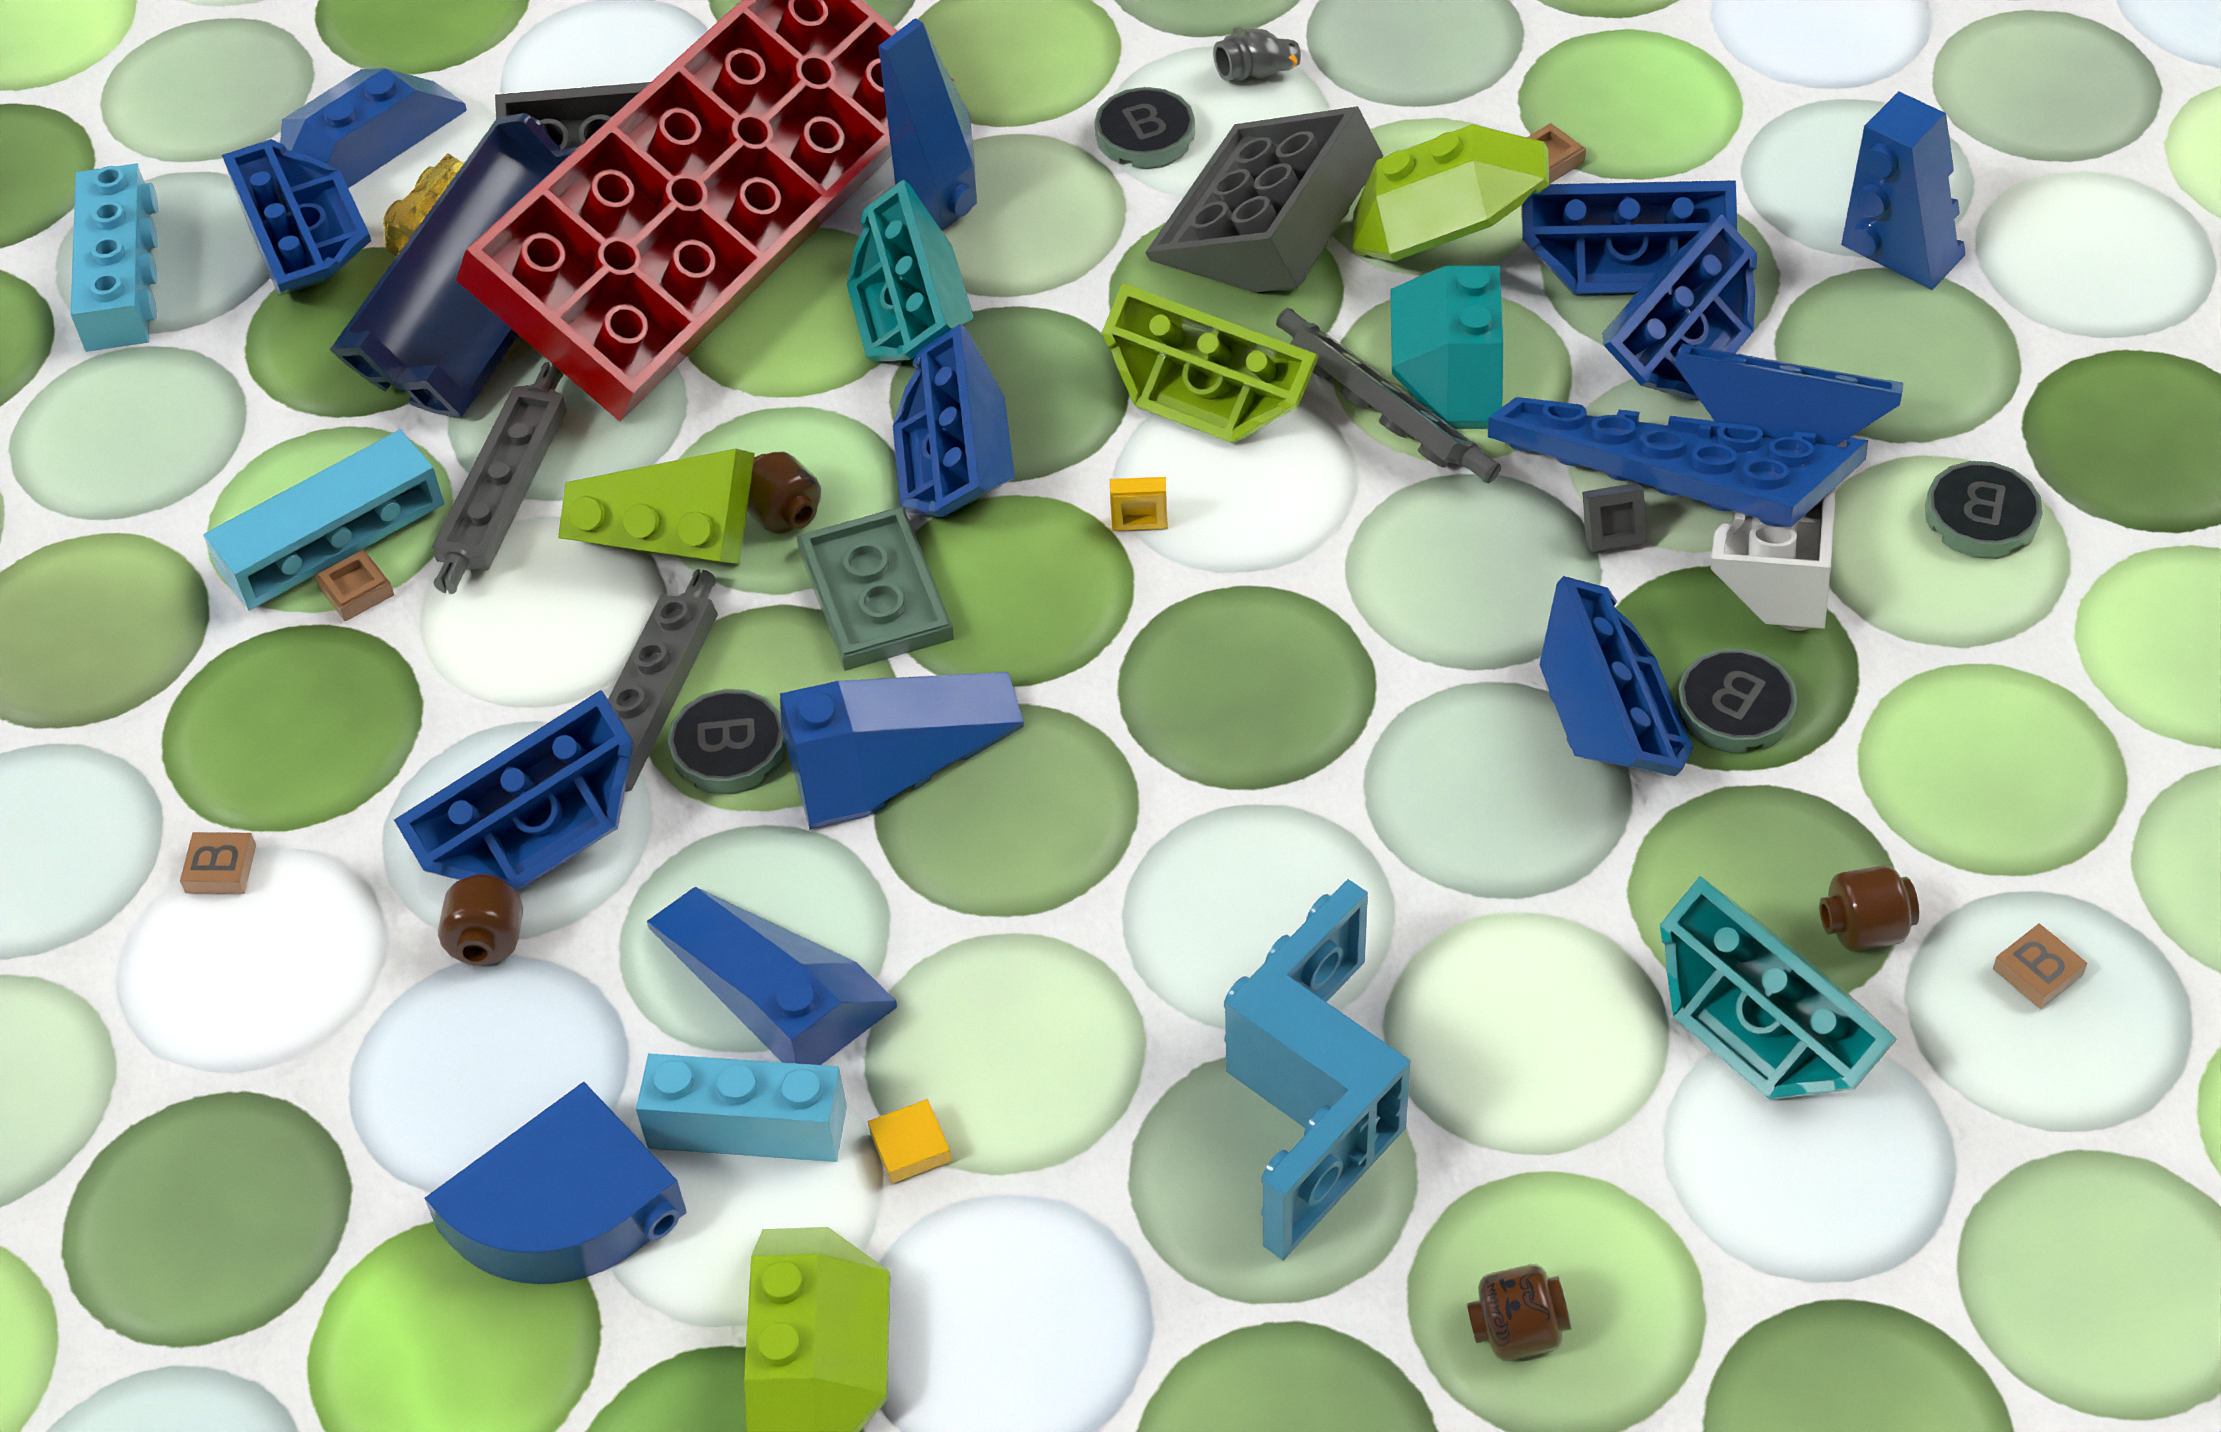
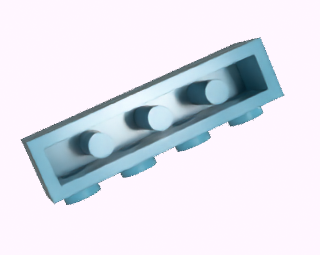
(113, 257)
(320, 517)

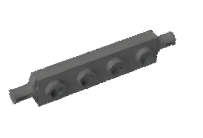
(1399, 410)
(499, 479)
(661, 665)

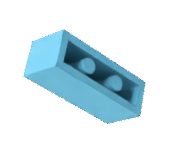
(742, 1107)

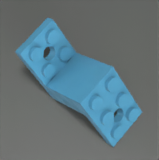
(1315, 1066)

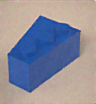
(1902, 193)

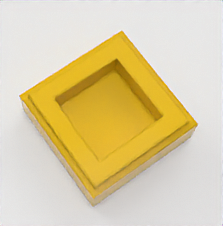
(1138, 503)
(909, 1141)

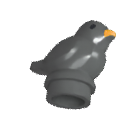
(1254, 54)

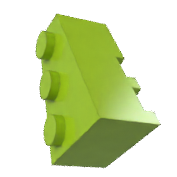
(668, 507)

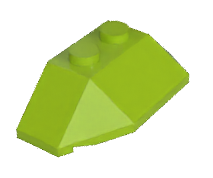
(1446, 190)
(1202, 366)
(815, 1333)

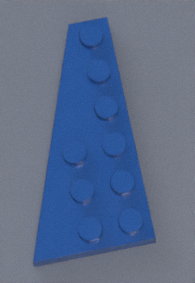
(1689, 457)

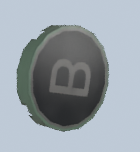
(1144, 127)
(1983, 508)
(1736, 700)
(727, 740)

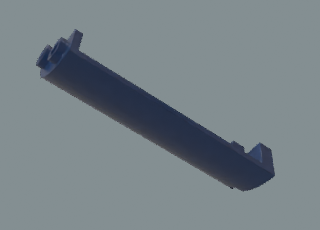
(418, 321)

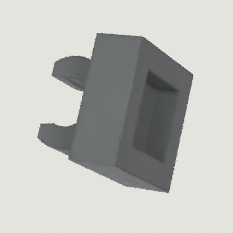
(1614, 517)

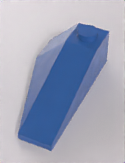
(927, 125)
(877, 737)
(777, 983)

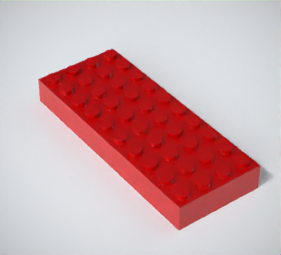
(690, 195)

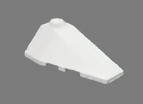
(1779, 569)

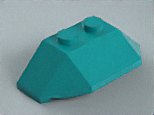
(904, 278)
(1450, 342)
(1764, 1001)

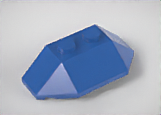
(369, 120)
(296, 213)
(1619, 233)
(1693, 299)
(1785, 395)
(950, 429)
(1609, 684)
(528, 802)

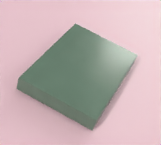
(874, 588)

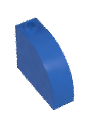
(558, 1196)

